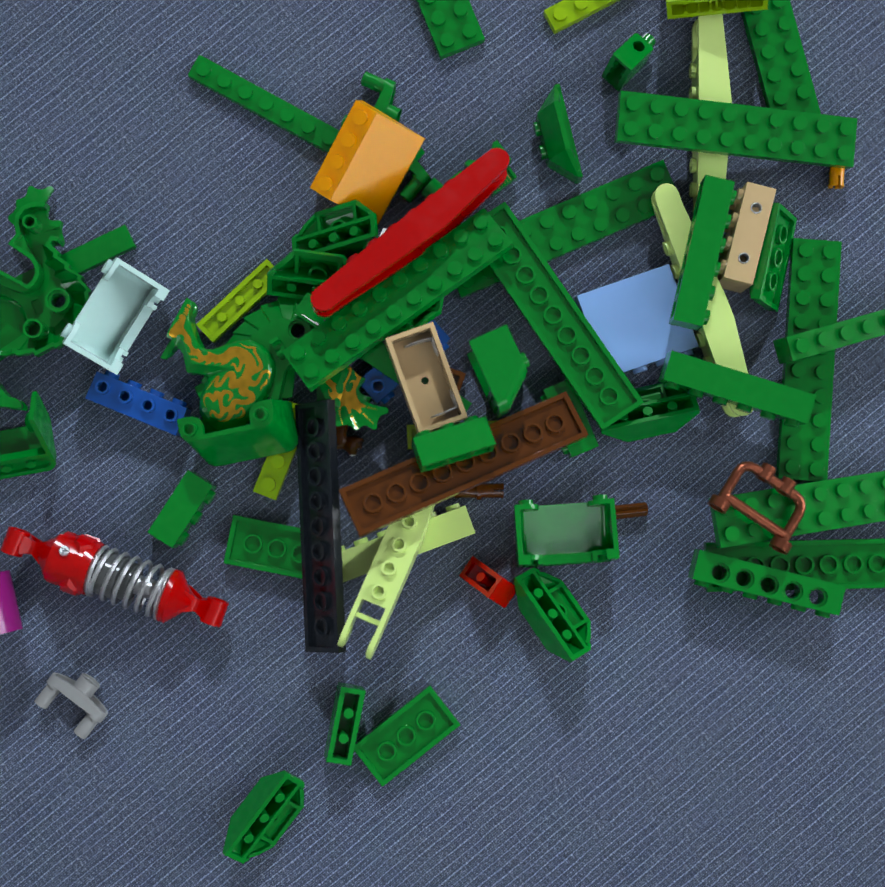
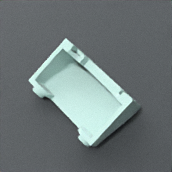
(114, 314)

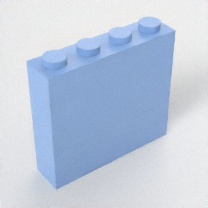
(635, 319)

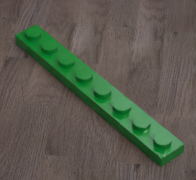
(263, 103)

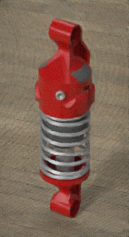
(89, 568)

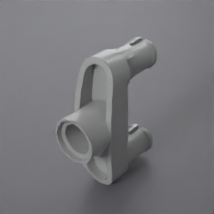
(79, 692)

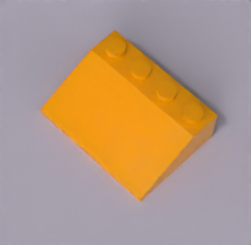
(367, 159)

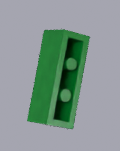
(452, 443)
(584, 444)
(183, 509)
(344, 724)

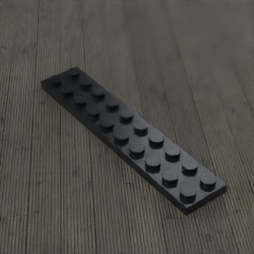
(320, 526)

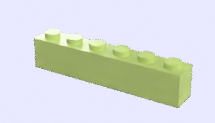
(440, 531)

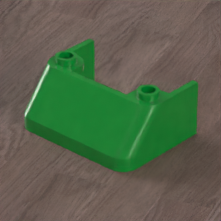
(498, 368)
(28, 447)

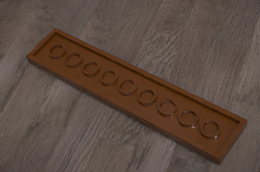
(518, 440)

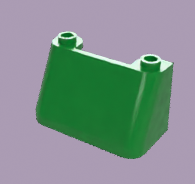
(269, 434)
(566, 533)

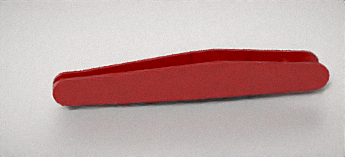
(413, 233)

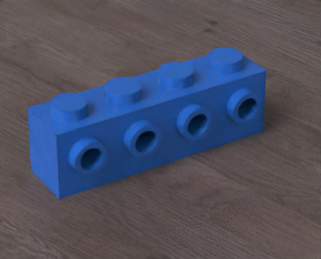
(381, 387)
(136, 403)

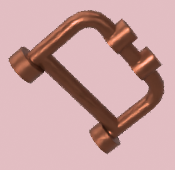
(785, 487)

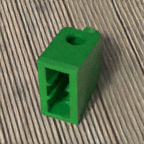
(628, 60)

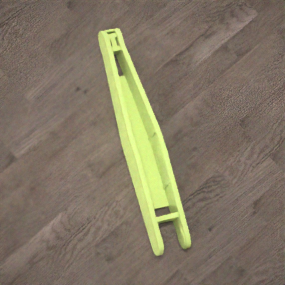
(709, 83)
(720, 336)
(389, 573)

